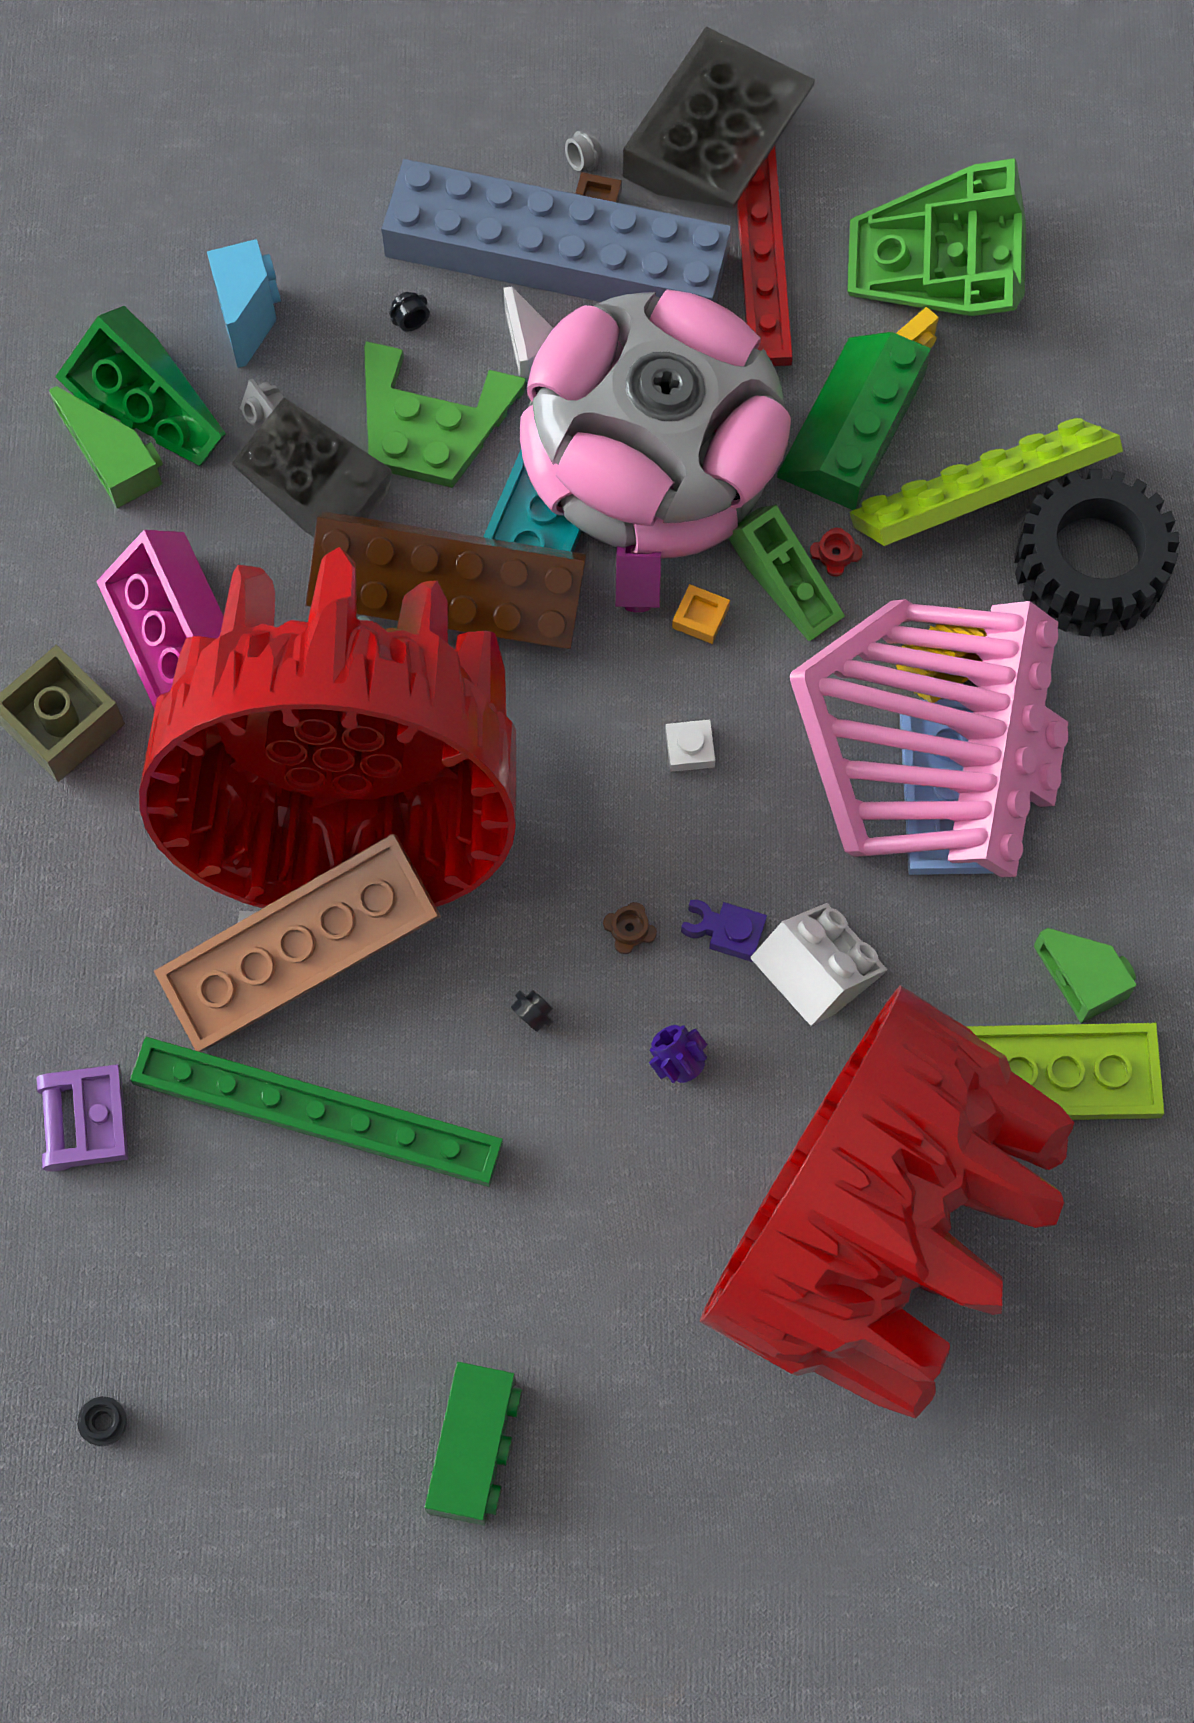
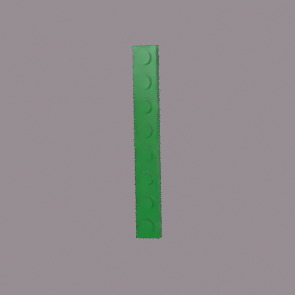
(317, 1111)

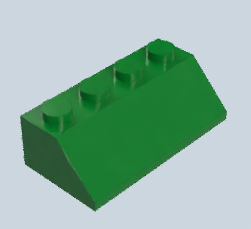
(856, 417)

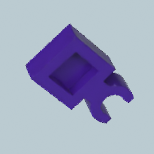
(733, 931)

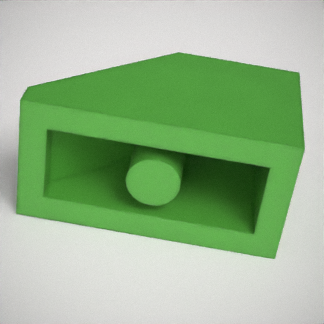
(1086, 972)

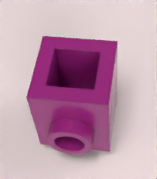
(637, 580)

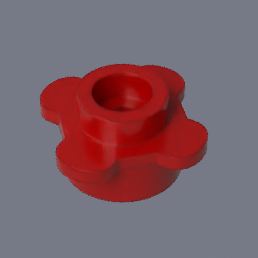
(836, 539)

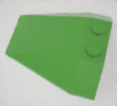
(945, 244)

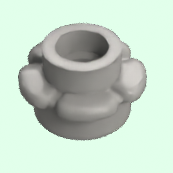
(583, 151)

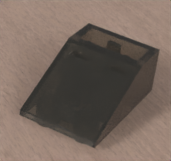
(311, 468)

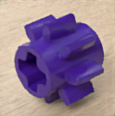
(678, 1053)

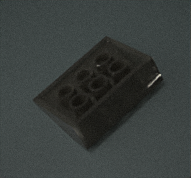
(714, 122)

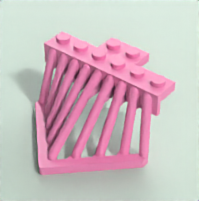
(1011, 734)

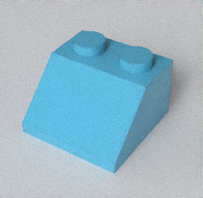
(246, 295)

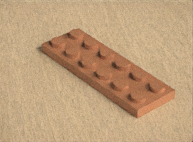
(297, 943)

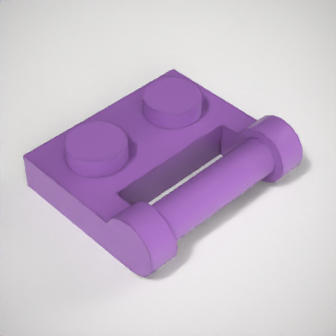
(97, 1117)

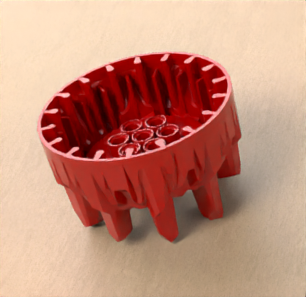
(327, 739)
(868, 1202)

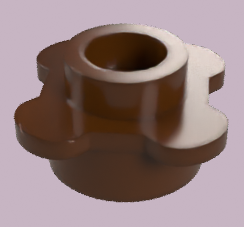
(633, 915)

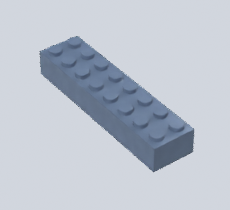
(549, 237)

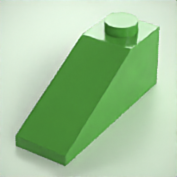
(111, 448)
(785, 570)

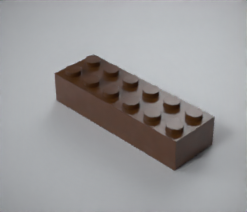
(488, 582)

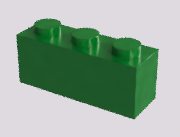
(473, 1444)

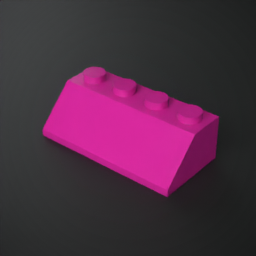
(158, 603)

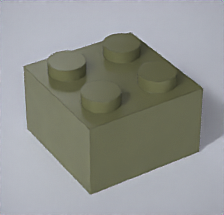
(58, 713)

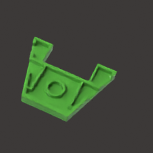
(426, 434)

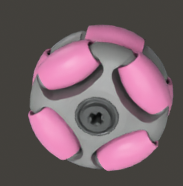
(653, 422)

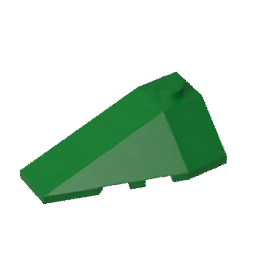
(135, 380)

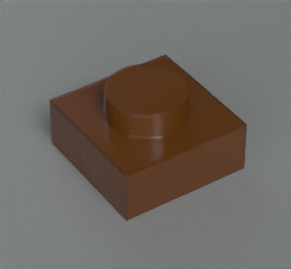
(599, 187)

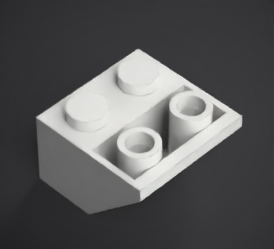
(818, 962)

